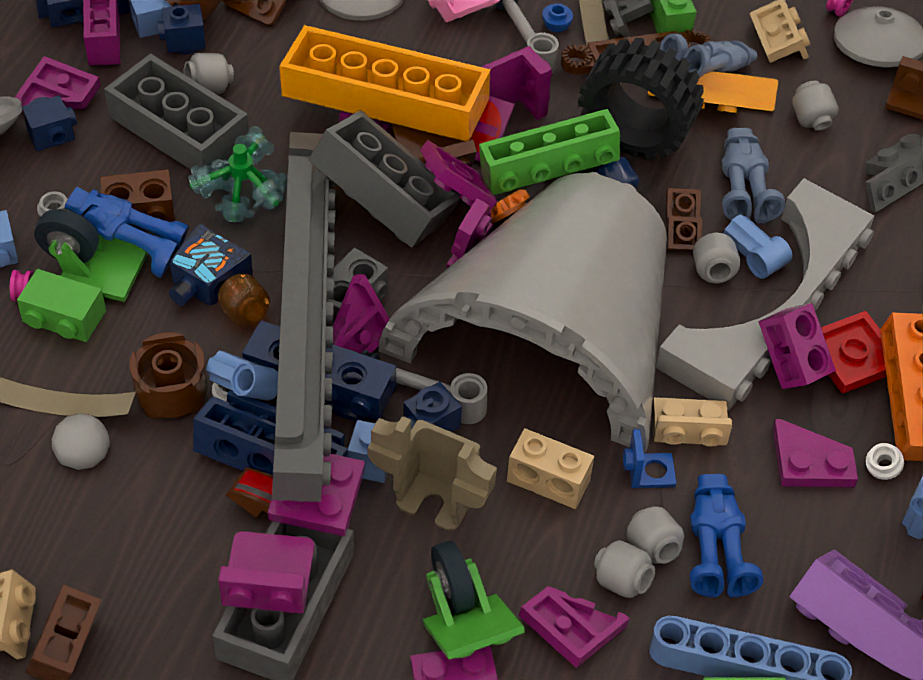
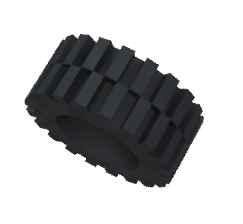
(660, 73)

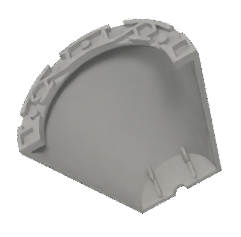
(570, 275)

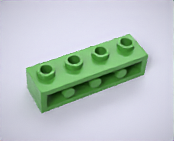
(550, 151)

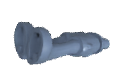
(710, 56)
(744, 161)

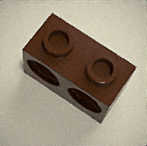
(147, 191)
(63, 635)

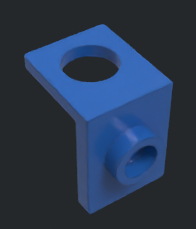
(635, 462)

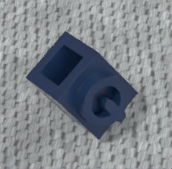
(182, 28)
(49, 122)
(434, 406)

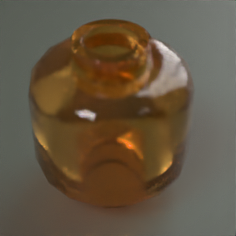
(243, 299)

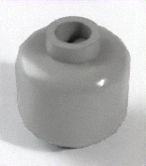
(210, 71)
(815, 105)
(716, 258)
(656, 533)
(624, 569)

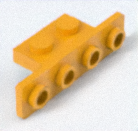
(737, 91)

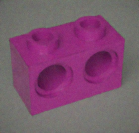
(102, 32)
(797, 346)

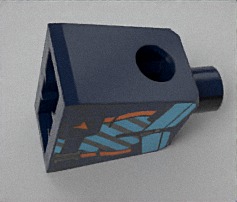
(205, 265)

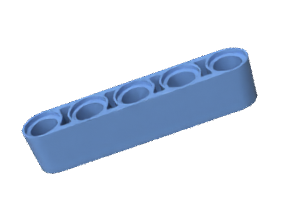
(732, 646)

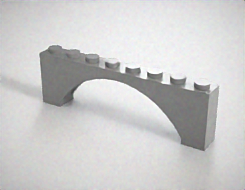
(727, 359)

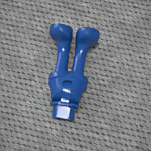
(112, 220)
(714, 518)

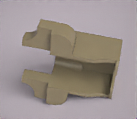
(431, 463)

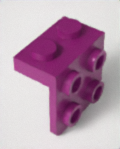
(522, 78)
(267, 572)

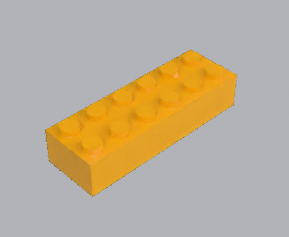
(385, 82)

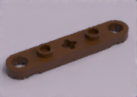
(591, 52)

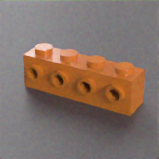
(904, 371)

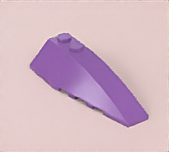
(861, 613)

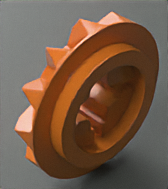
(508, 205)

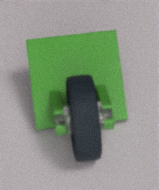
(87, 255)
(474, 618)

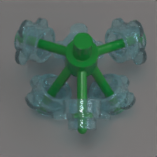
(230, 174)

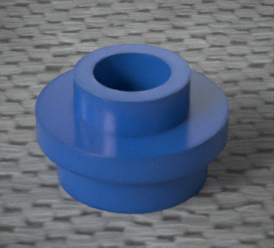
(557, 17)

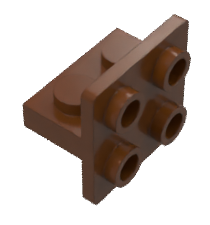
(907, 89)

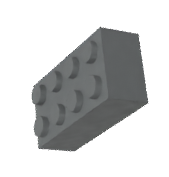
(175, 113)
(384, 178)
(277, 641)

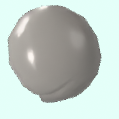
(80, 441)

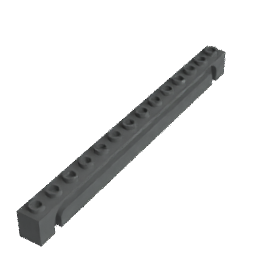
(303, 330)

